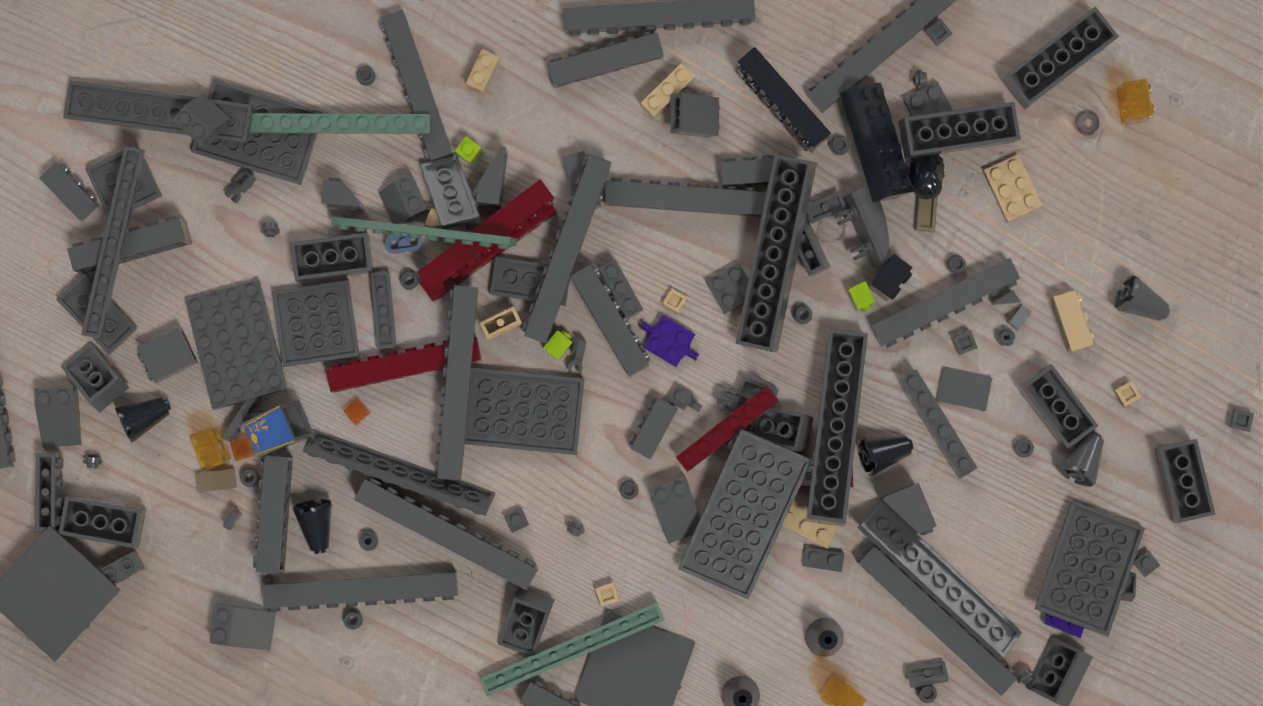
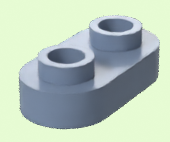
(403, 244)

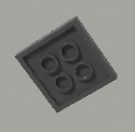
(104, 177)

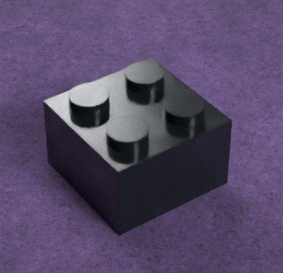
(890, 277)

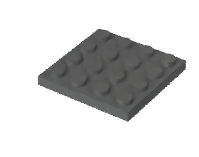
(316, 323)

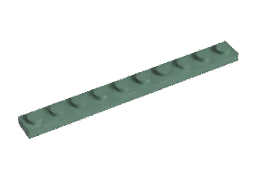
(340, 123)
(430, 233)
(572, 649)

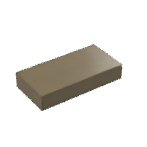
(926, 215)
(216, 480)

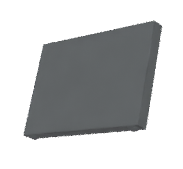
(964, 389)

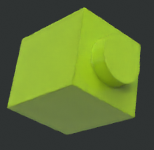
(468, 150)
(861, 297)
(558, 344)

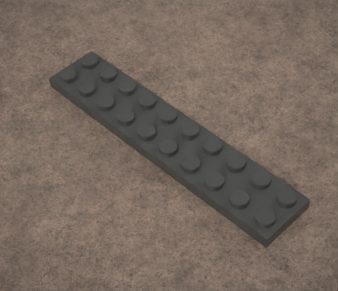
(146, 110)
(398, 472)
(940, 580)

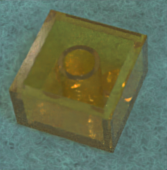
(1135, 102)
(210, 449)
(839, 693)

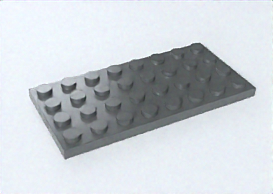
(744, 513)

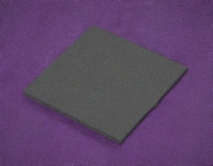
(54, 593)
(635, 669)

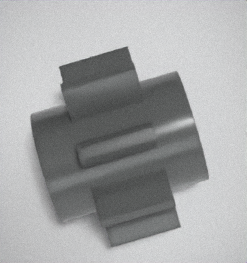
(728, 399)

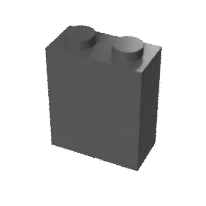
(694, 115)
(167, 355)

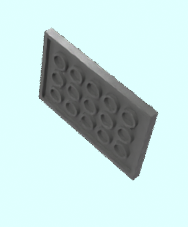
(269, 154)
(236, 344)
(524, 411)
(1089, 568)

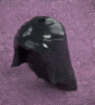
(927, 175)

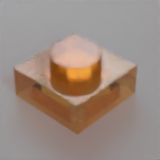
(356, 412)
(242, 449)

